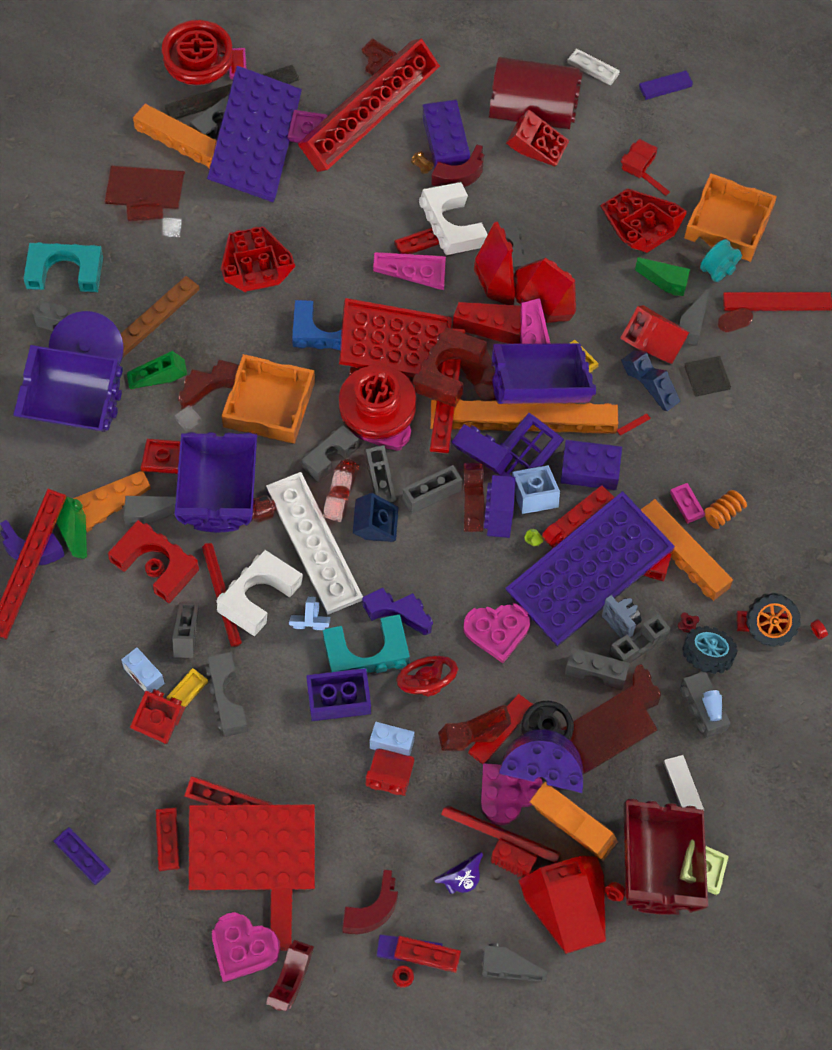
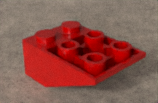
(537, 139)
(654, 334)

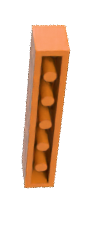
(175, 134)
(689, 554)

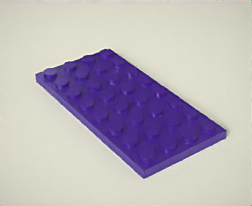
(254, 134)
(588, 567)

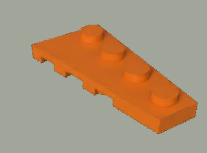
(111, 497)

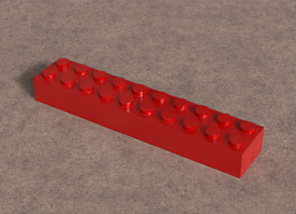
(368, 105)

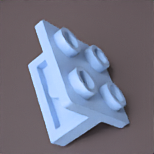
(311, 617)

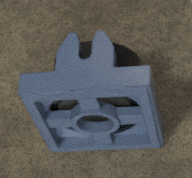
(621, 616)

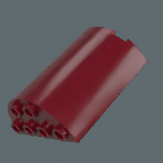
(537, 87)
(655, 854)

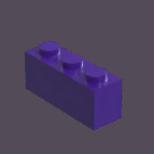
(482, 448)

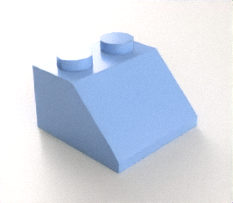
(536, 489)

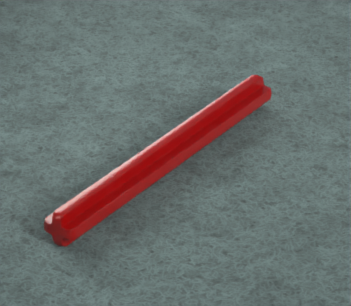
(219, 587)

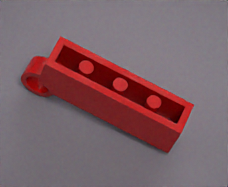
(577, 516)

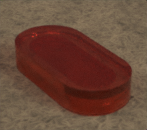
(735, 319)

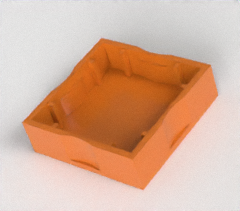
(731, 214)
(268, 399)
(574, 821)

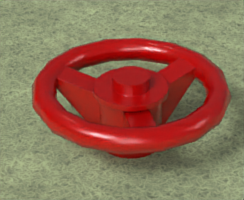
(427, 679)

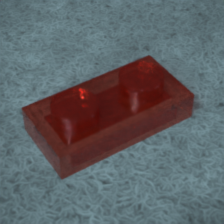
(145, 210)

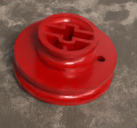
(194, 51)
(377, 402)

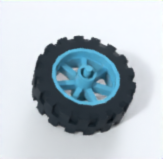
(704, 649)

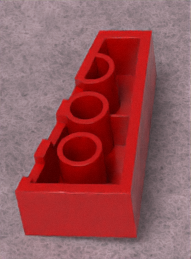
(490, 321)

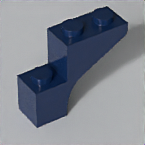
(655, 380)

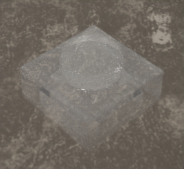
(172, 226)
(187, 418)

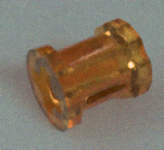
(422, 162)

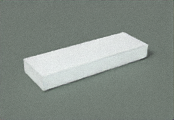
(593, 66)
(682, 782)

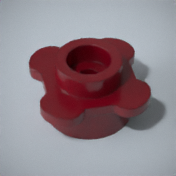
(684, 619)

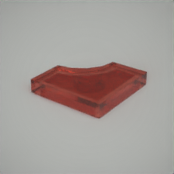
(377, 55)

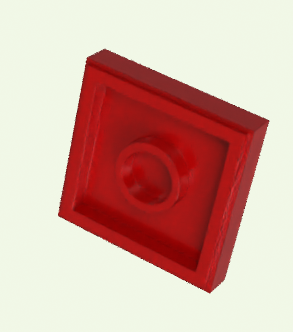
(161, 456)

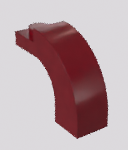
(465, 173)
(372, 917)
(291, 976)

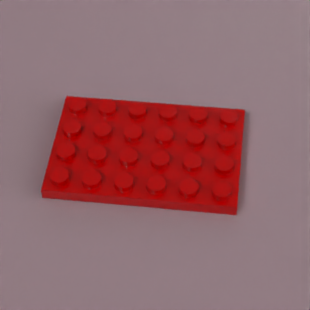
(388, 336)
(251, 847)

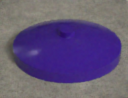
(88, 334)

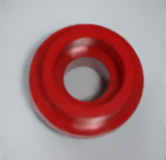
(154, 562)
(615, 891)
(403, 970)

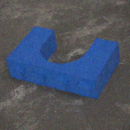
(307, 334)

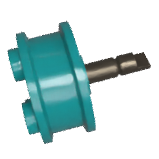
(719, 259)

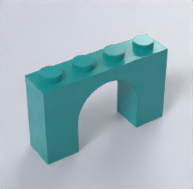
(43, 256)
(393, 655)

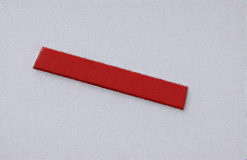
(657, 185)
(633, 424)

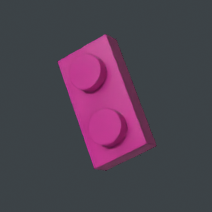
(687, 503)

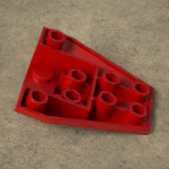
(643, 219)
(255, 260)
(495, 266)
(550, 284)
(569, 901)

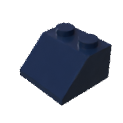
(375, 518)

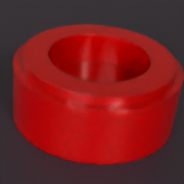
(818, 629)

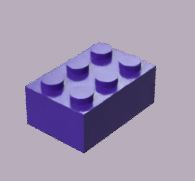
(591, 464)
(499, 506)
(338, 694)

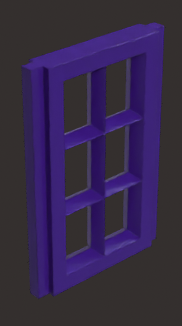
(543, 455)

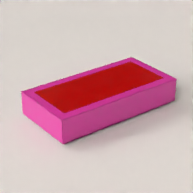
(239, 59)

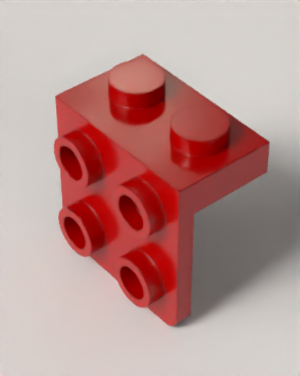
(390, 772)

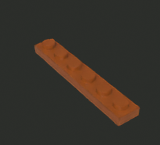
(158, 313)

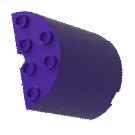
(541, 374)
(69, 389)
(216, 481)
(546, 756)

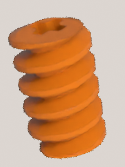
(724, 508)

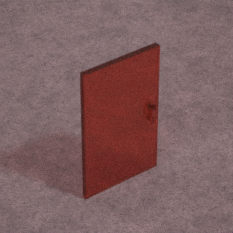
(144, 184)
(612, 724)

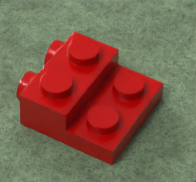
(157, 715)

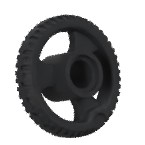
(548, 708)

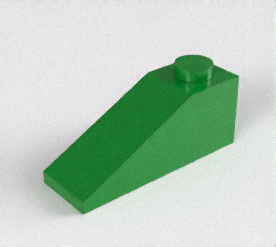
(667, 277)
(158, 371)
(73, 527)

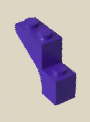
(410, 609)

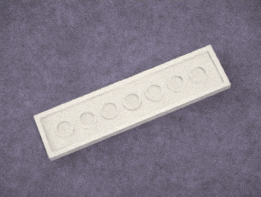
(314, 543)

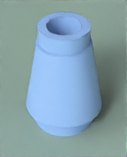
(713, 704)

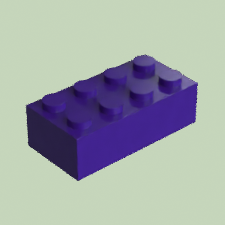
(445, 133)

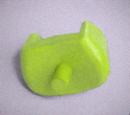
(533, 537)

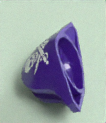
(463, 876)

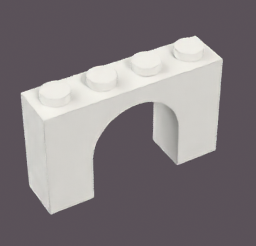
(451, 237)
(263, 570)

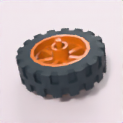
(756, 609)

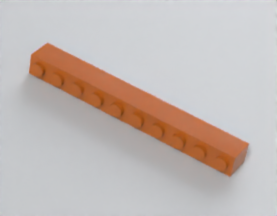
(557, 416)

